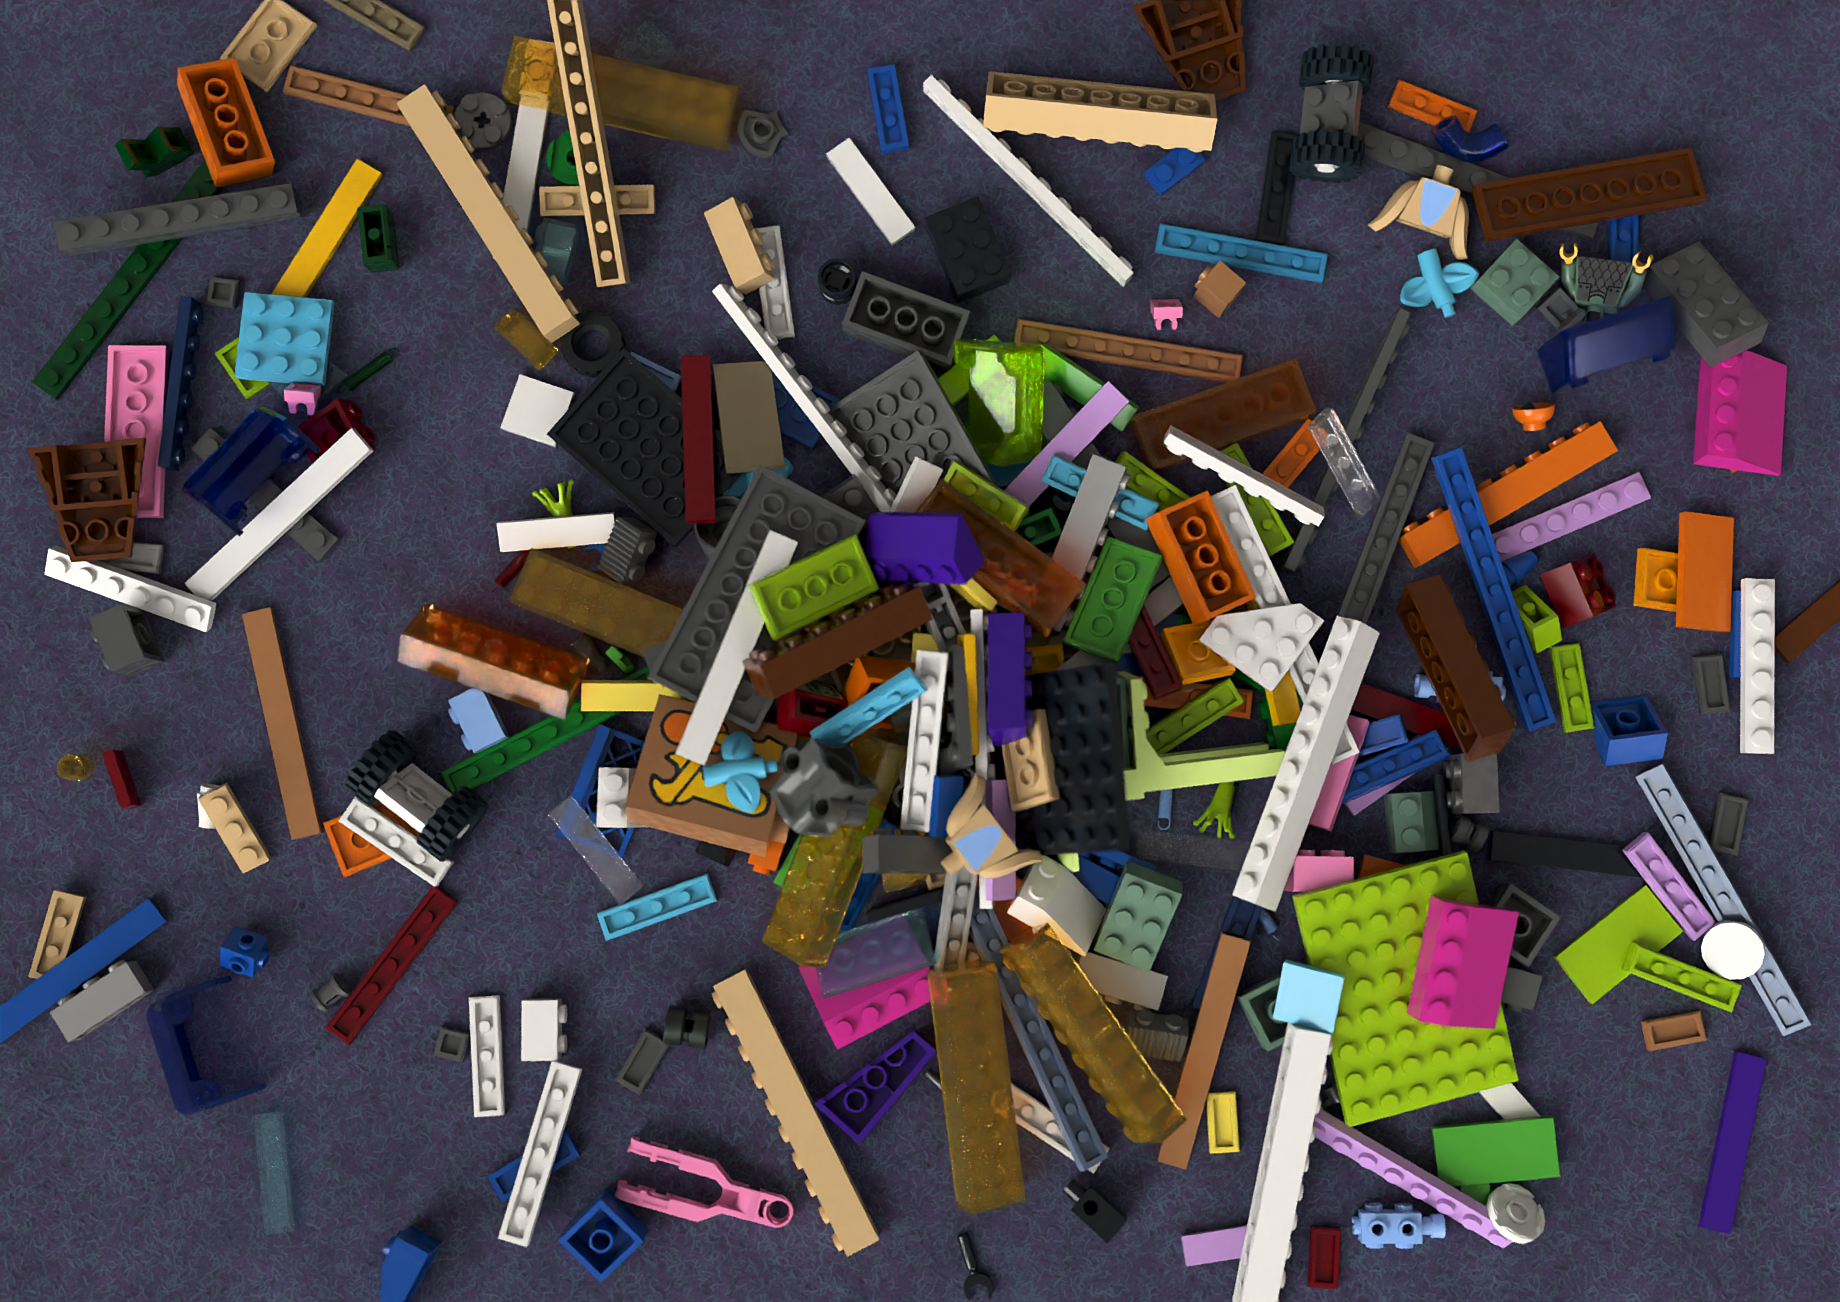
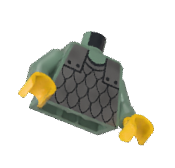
(1601, 284)

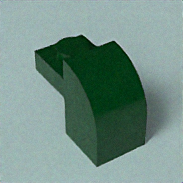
(156, 153)

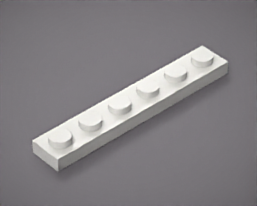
(1253, 481)
(132, 589)
(1757, 666)
(924, 740)
(540, 1153)

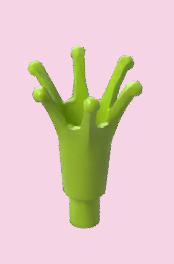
(559, 508)
(1220, 809)

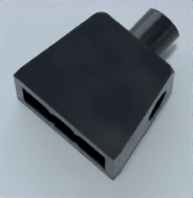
(1108, 1217)

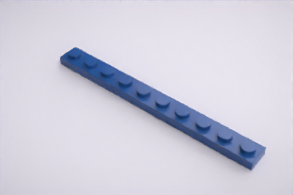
(1493, 589)

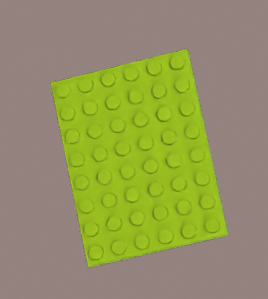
(1379, 1051)

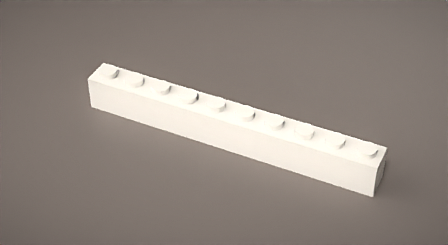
(1306, 763)
(1282, 1164)

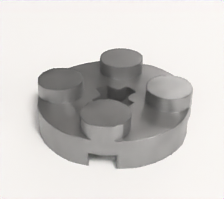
(496, 111)

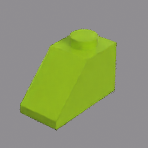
(1538, 619)

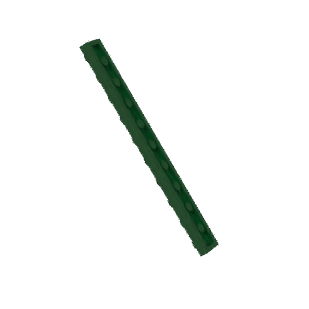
(115, 299)

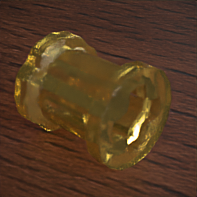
(68, 762)

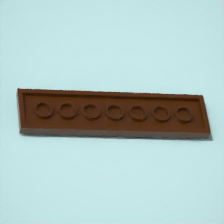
(1588, 194)

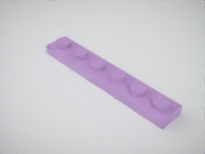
(1570, 516)

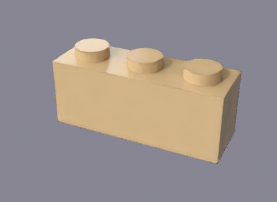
(740, 245)

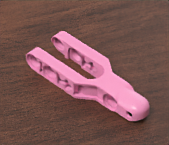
(735, 1200)

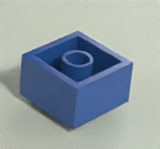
(603, 1235)

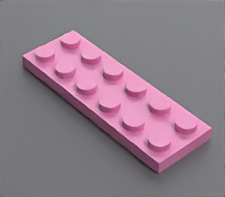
(137, 409)

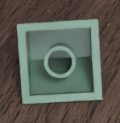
(1411, 822)

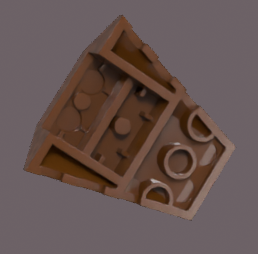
(1198, 43)
(93, 495)

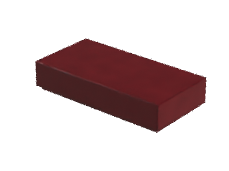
(121, 779)
(1324, 1257)

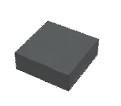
(223, 292)
(451, 1044)

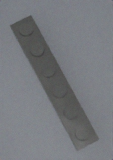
(306, 532)

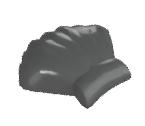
(760, 132)

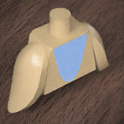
(1430, 207)
(980, 841)

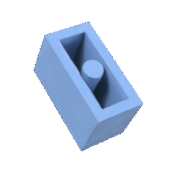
(478, 720)

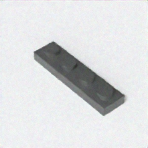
(958, 719)

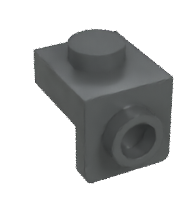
(1561, 310)

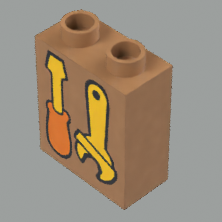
(672, 790)

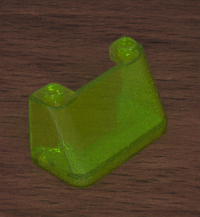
(1004, 398)

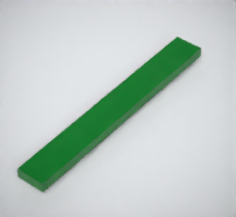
(527, 744)

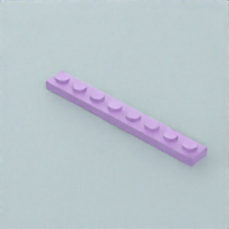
(1407, 1176)

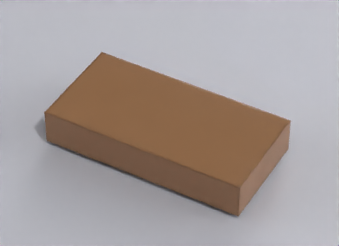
(1673, 1030)

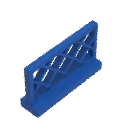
(589, 774)

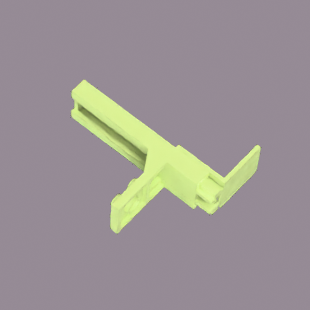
(1181, 769)

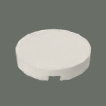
(1732, 949)
(1515, 1213)

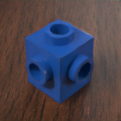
(244, 952)

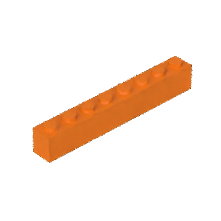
(1513, 490)

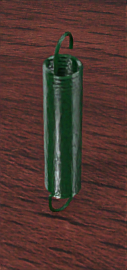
(368, 370)

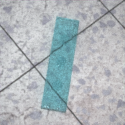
(275, 1172)

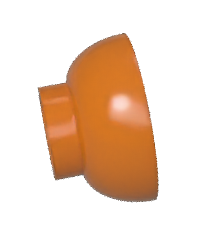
(1535, 418)

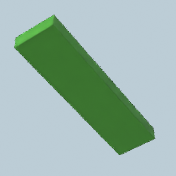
(1080, 383)

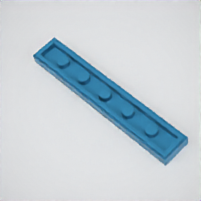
(1241, 253)

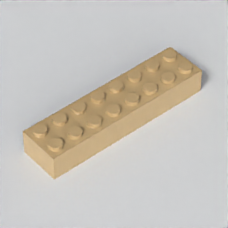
(1100, 111)

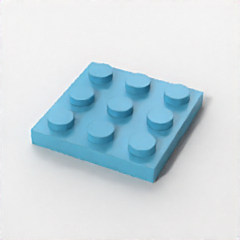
(284, 339)

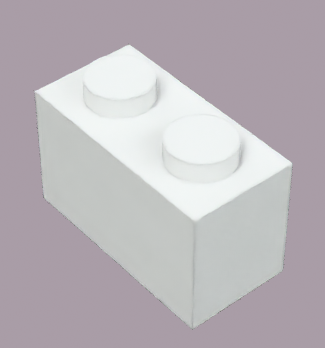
(543, 1029)

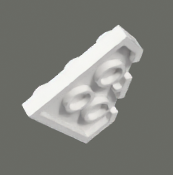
(1262, 640)

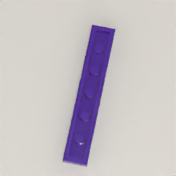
(1732, 1142)

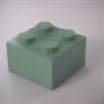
(1514, 282)

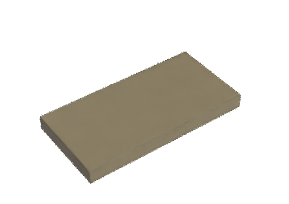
(748, 416)

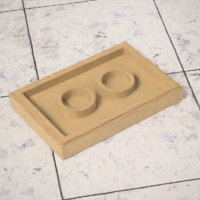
(269, 42)
(1031, 766)

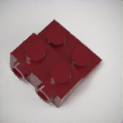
(332, 423)

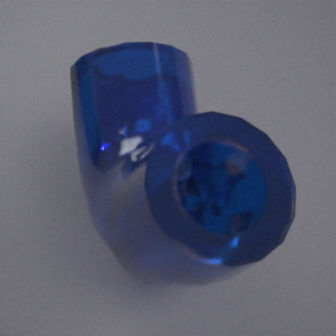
(1467, 146)

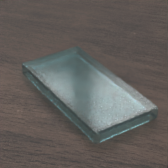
(877, 953)

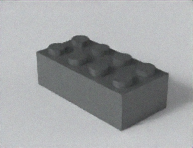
(1706, 304)
(904, 320)

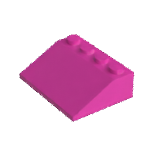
(1741, 414)
(1462, 963)
(869, 1007)

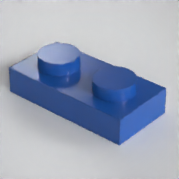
(1173, 169)

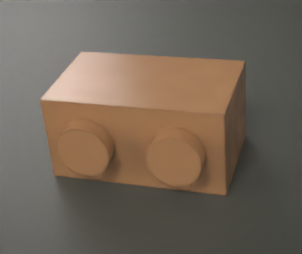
(1218, 288)

